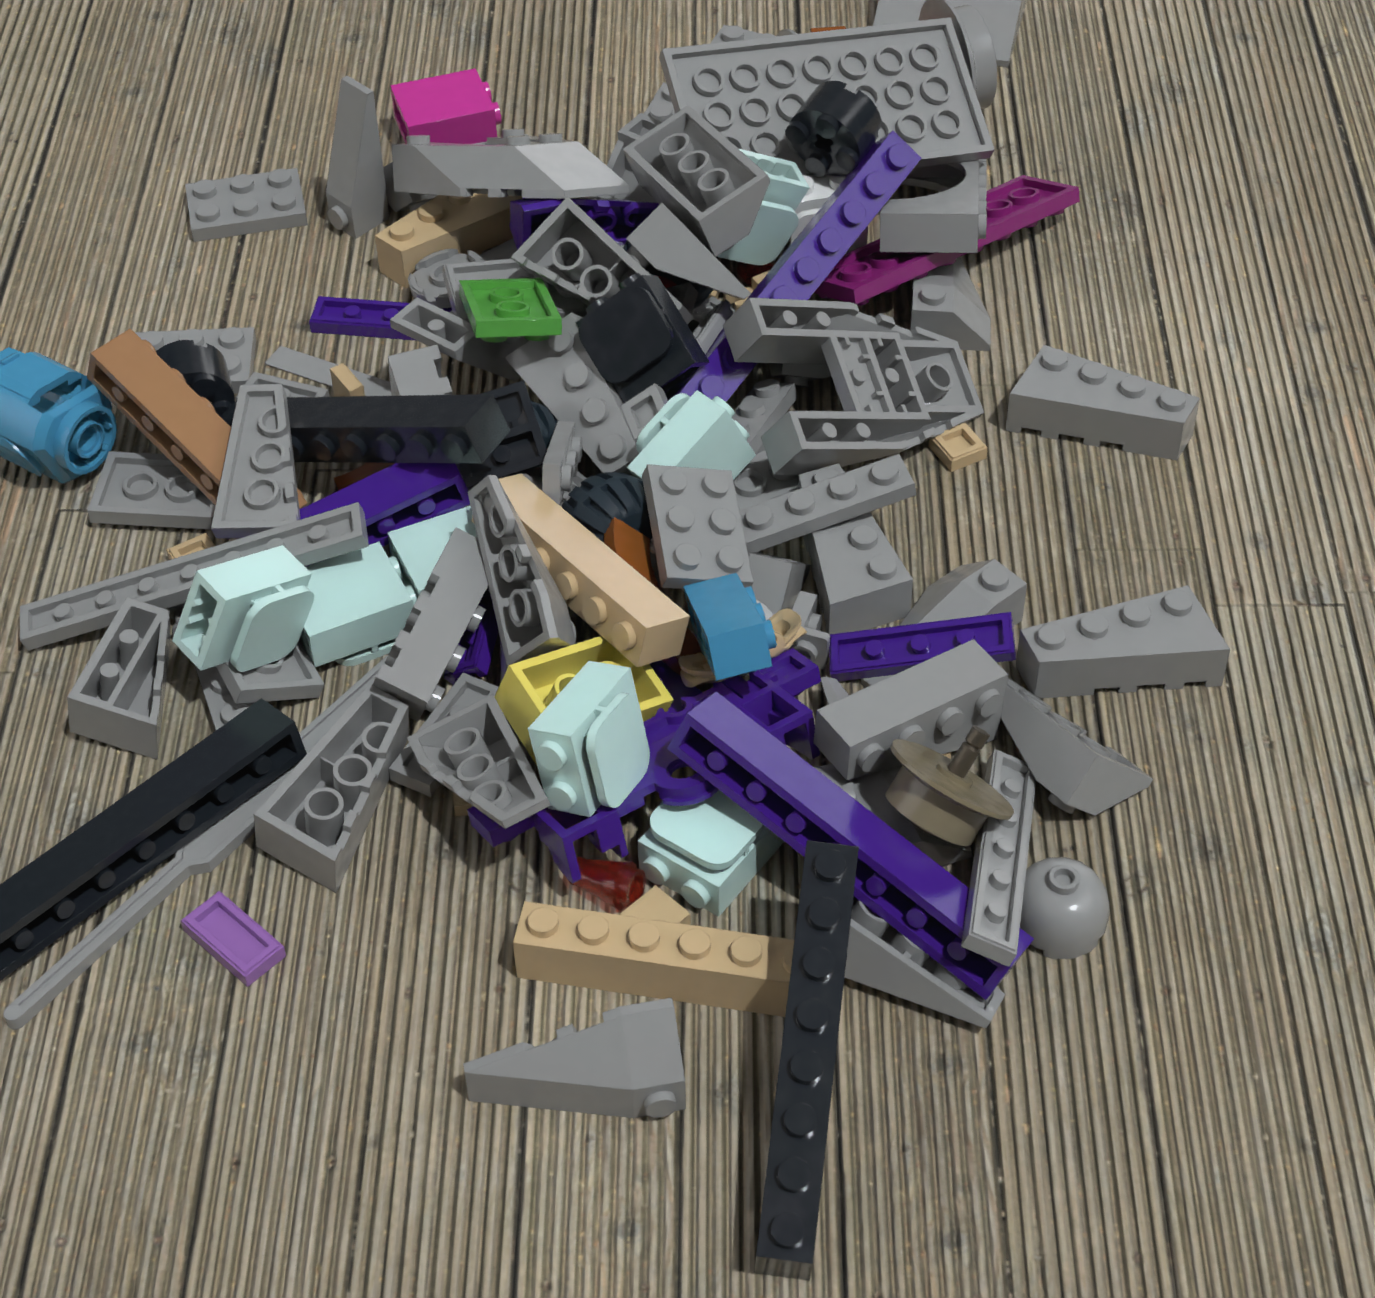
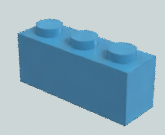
(730, 626)

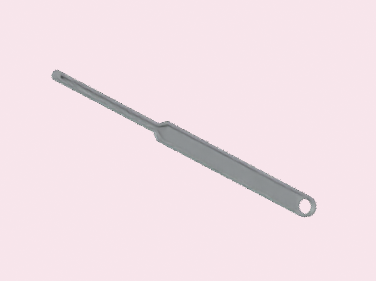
(194, 858)

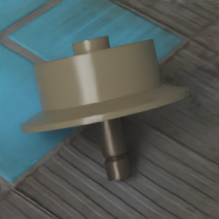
(943, 792)

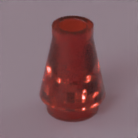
(612, 881)

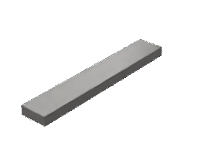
(1000, 864)

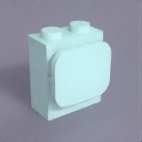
(776, 215)
(693, 435)
(422, 543)
(356, 607)
(245, 611)
(591, 741)
(705, 850)

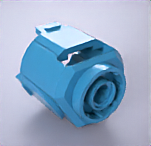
(52, 417)

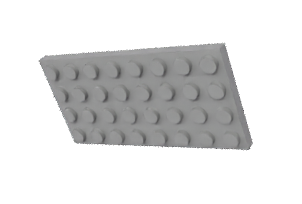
(905, 68)

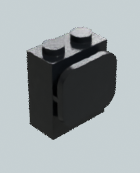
(640, 338)

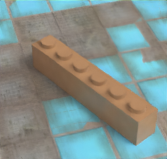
(164, 409)

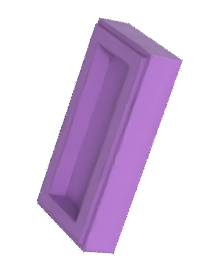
(233, 938)

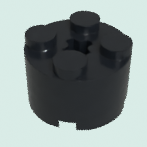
(834, 129)
(203, 371)

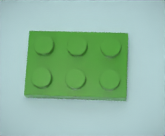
(510, 309)

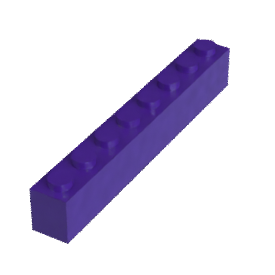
(805, 805)

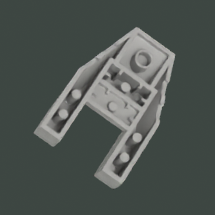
(504, 167)
(889, 379)

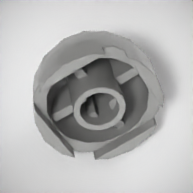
(1064, 907)

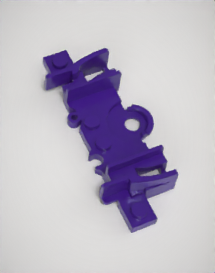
(764, 698)

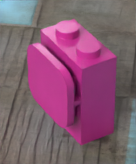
(447, 108)

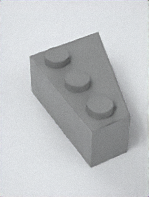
(125, 681)

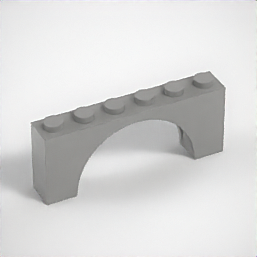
(939, 221)

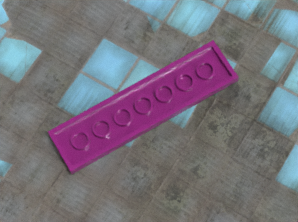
(1009, 208)

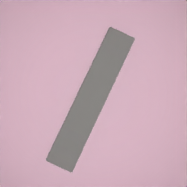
(319, 370)

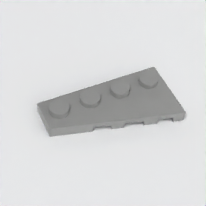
(259, 467)

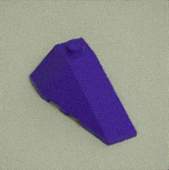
(614, 216)

